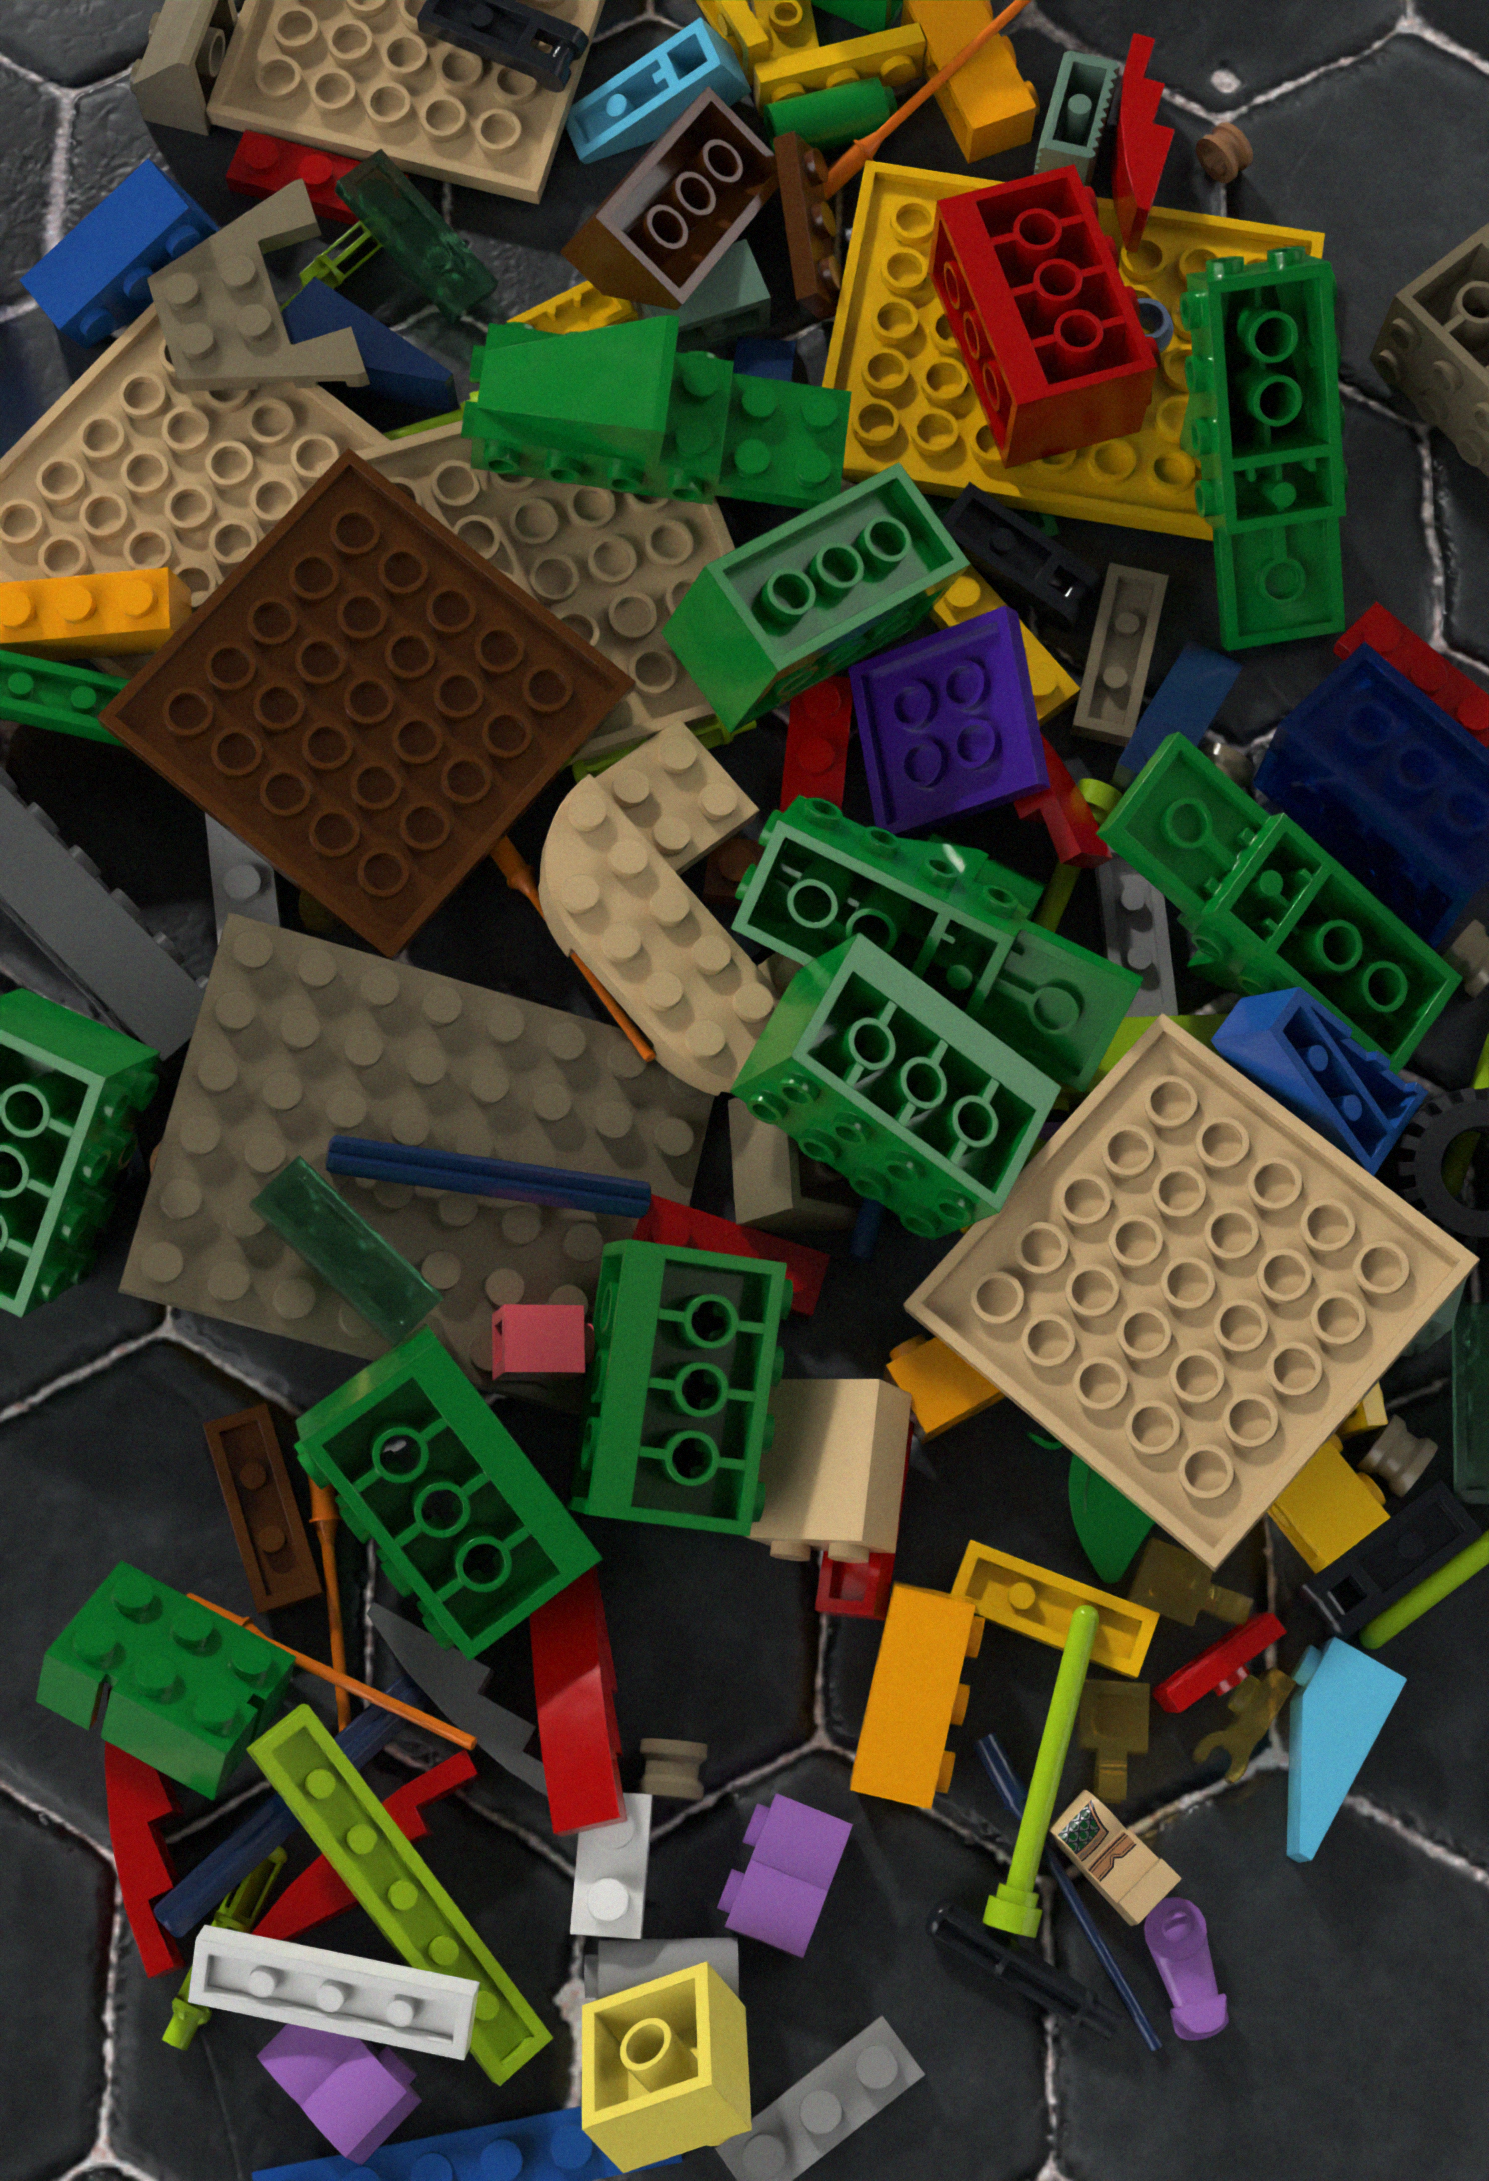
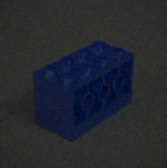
(1387, 791)

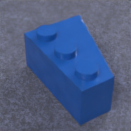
(102, 266)
(1319, 1073)

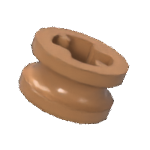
(1224, 152)

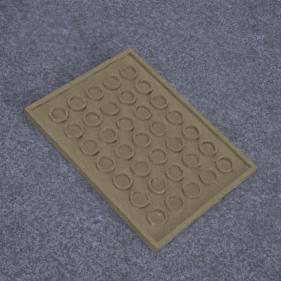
(346, 1043)

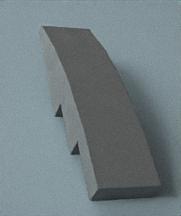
(459, 1692)

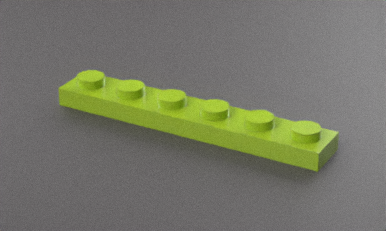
(395, 1884)

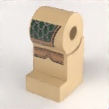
(1112, 1858)

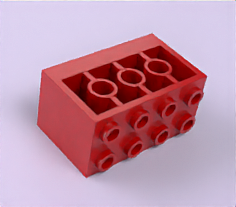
(1042, 315)

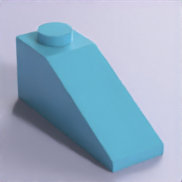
(654, 91)
(1332, 1728)

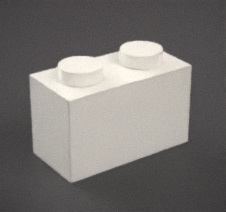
(613, 1874)

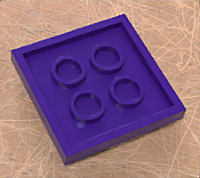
(949, 725)

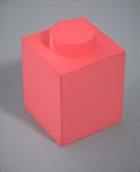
(540, 1342)

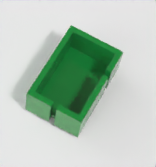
(175, 1677)

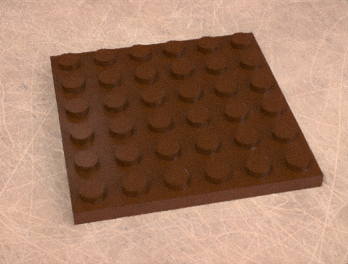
(367, 704)

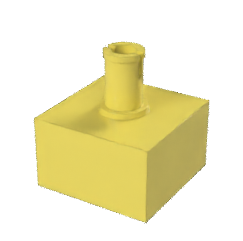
(665, 2068)

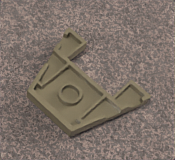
(225, 313)

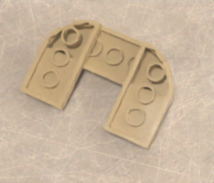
(627, 914)

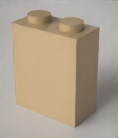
(833, 1469)

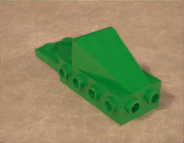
(650, 421)
(1268, 442)
(1274, 904)
(925, 910)

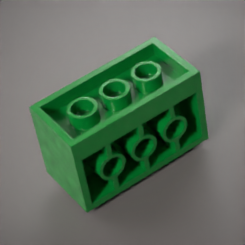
(813, 596)
(896, 1089)
(63, 1137)
(634, 1395)
(489, 1493)

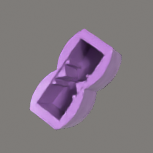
(786, 1875)
(343, 2086)

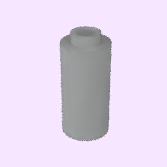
(633, 1962)

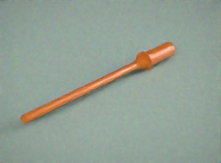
(864, 149)
(521, 877)
(325, 1522)
(353, 1685)

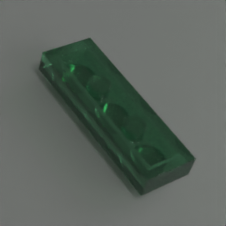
(416, 236)
(345, 1251)
(1471, 1402)

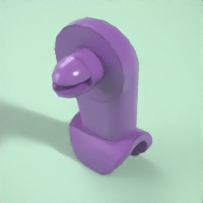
(1182, 1954)

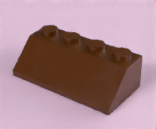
(676, 208)

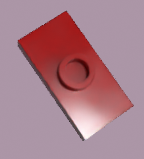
(1220, 1664)

